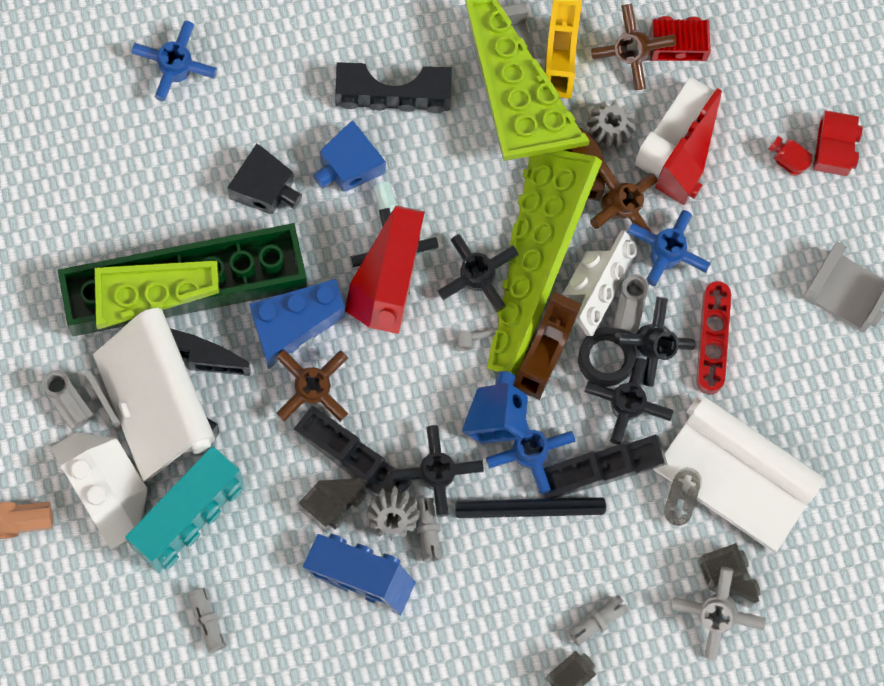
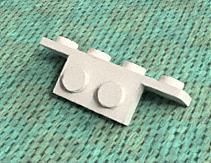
(598, 280)

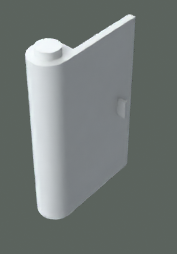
(153, 393)
(741, 473)

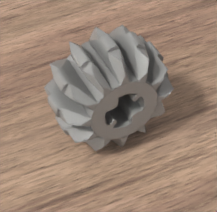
(615, 117)
(393, 513)

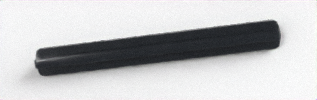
(530, 507)

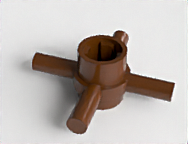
(644, 47)
(623, 199)
(321, 376)

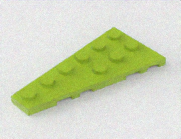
(520, 95)

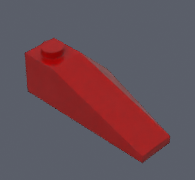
(687, 162)
(384, 279)

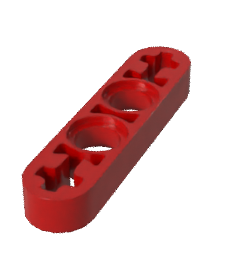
(712, 337)

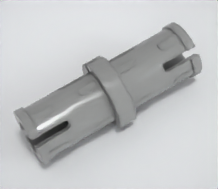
(428, 530)
(206, 620)
(598, 620)

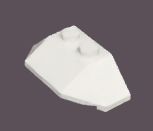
(104, 483)

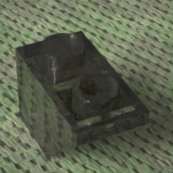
(331, 499)
(742, 588)

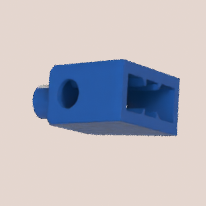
(349, 160)
(497, 412)

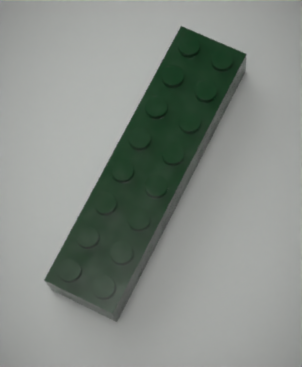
(249, 269)

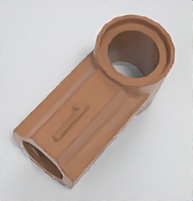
(24, 518)

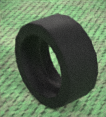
(593, 374)

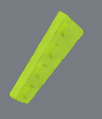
(129, 290)

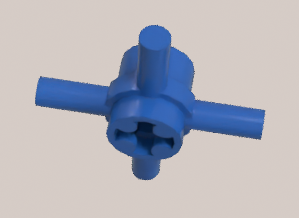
(181, 65)
(675, 241)
(536, 460)

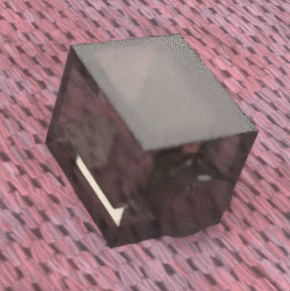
(573, 671)

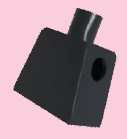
(263, 183)

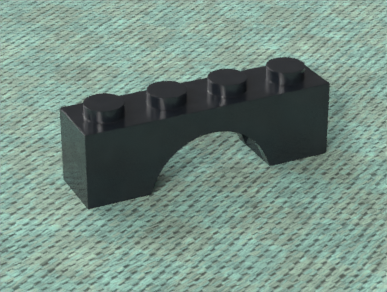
(358, 88)

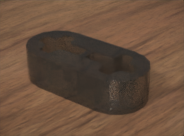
(676, 494)

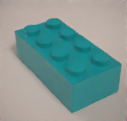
(185, 510)

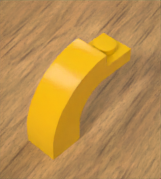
(562, 45)

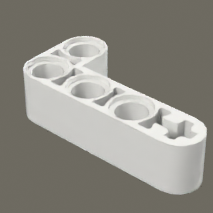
(673, 126)

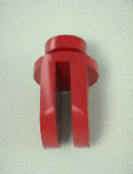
(790, 155)

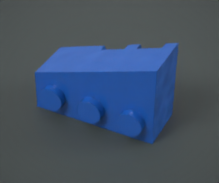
(296, 317)
(360, 571)

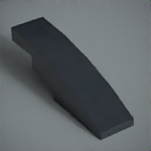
(209, 356)
(348, 451)
(604, 466)

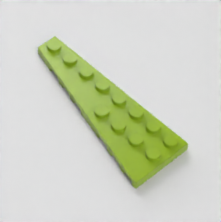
(548, 215)

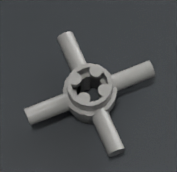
(717, 625)

